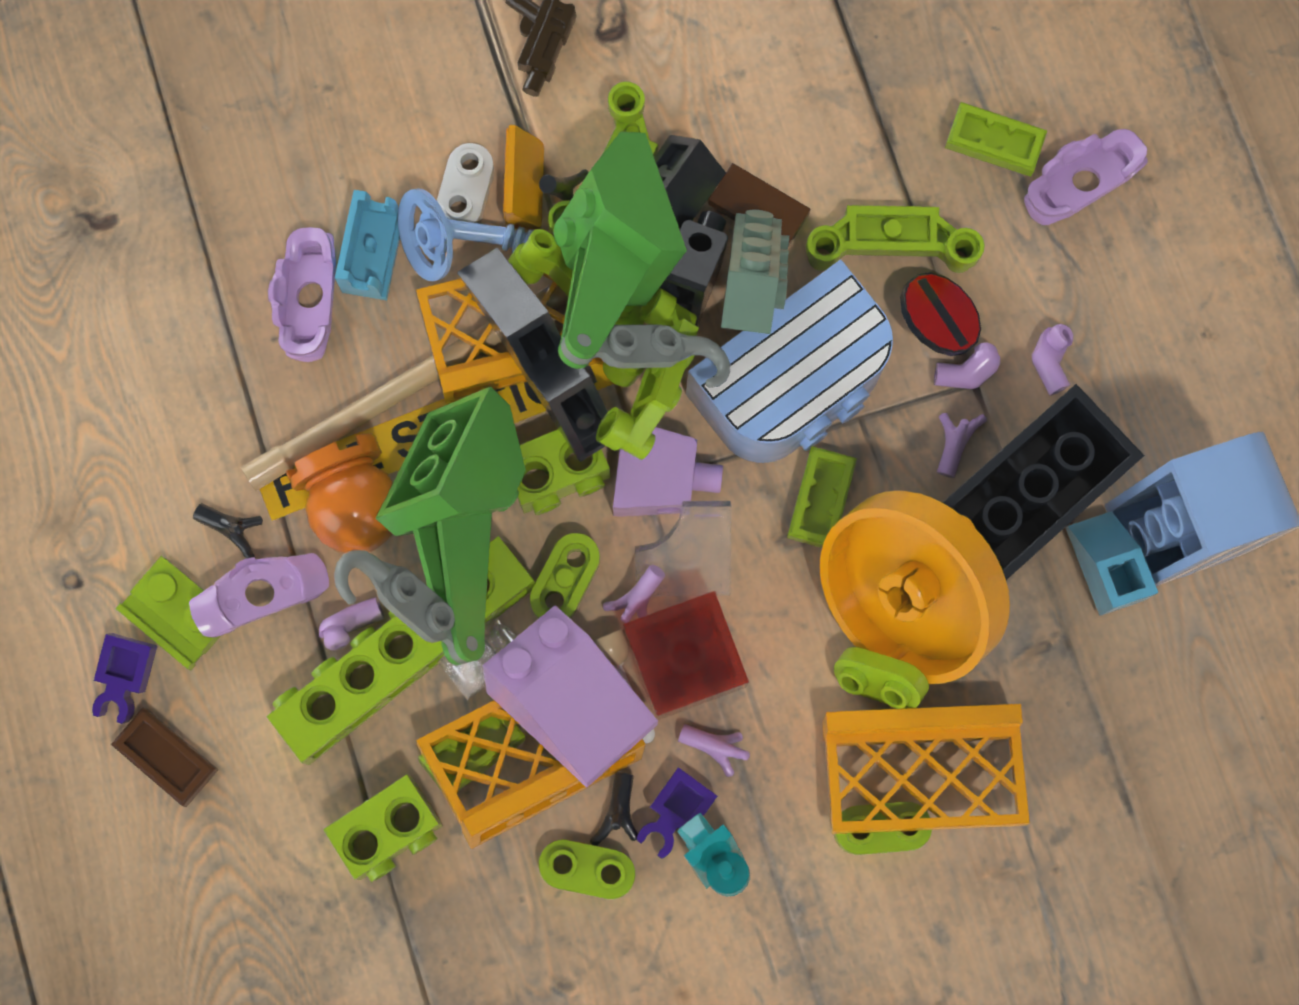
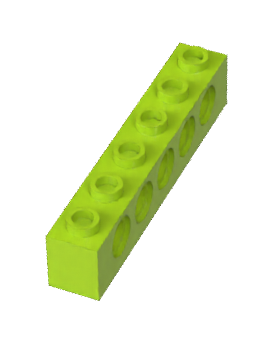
(314, 737)

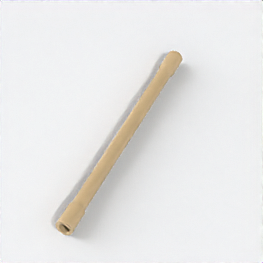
(282, 458)

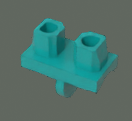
(715, 857)

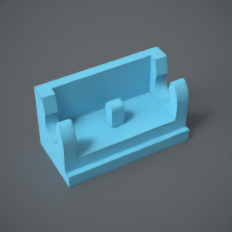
(368, 247)

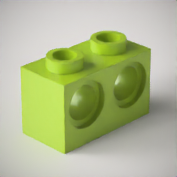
(550, 455)
(379, 818)

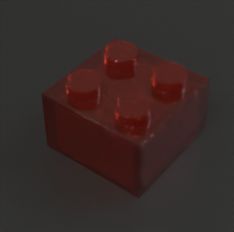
(685, 655)

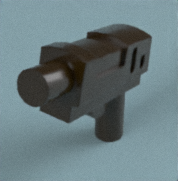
(547, 32)

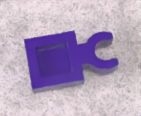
(125, 669)
(677, 804)

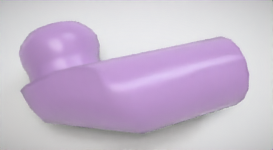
(1048, 355)
(972, 372)
(336, 627)

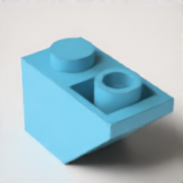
(1111, 563)

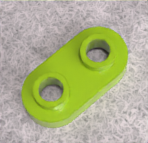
(564, 579)
(880, 678)
(882, 841)
(586, 869)

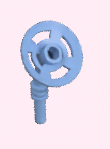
(438, 231)

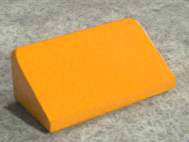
(522, 176)

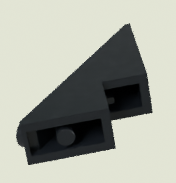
(533, 344)

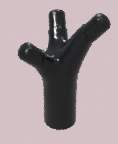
(562, 187)
(228, 525)
(619, 810)

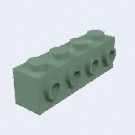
(755, 272)

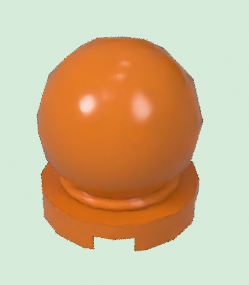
(344, 494)

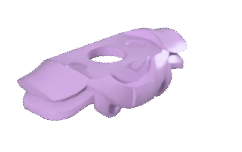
(1111, 159)
(307, 261)
(225, 606)

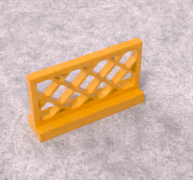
(474, 375)
(925, 726)
(519, 800)

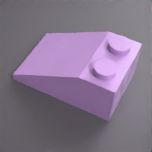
(568, 696)

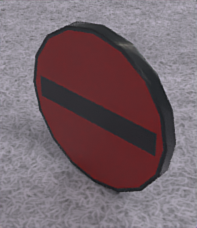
(940, 314)

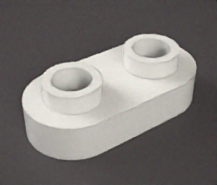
(467, 185)

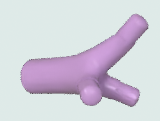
(955, 442)
(637, 599)
(715, 745)

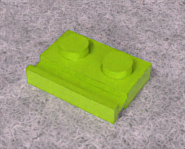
(163, 612)

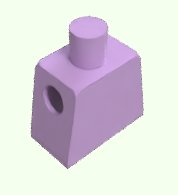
(663, 477)

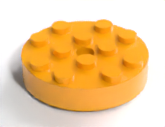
(915, 584)

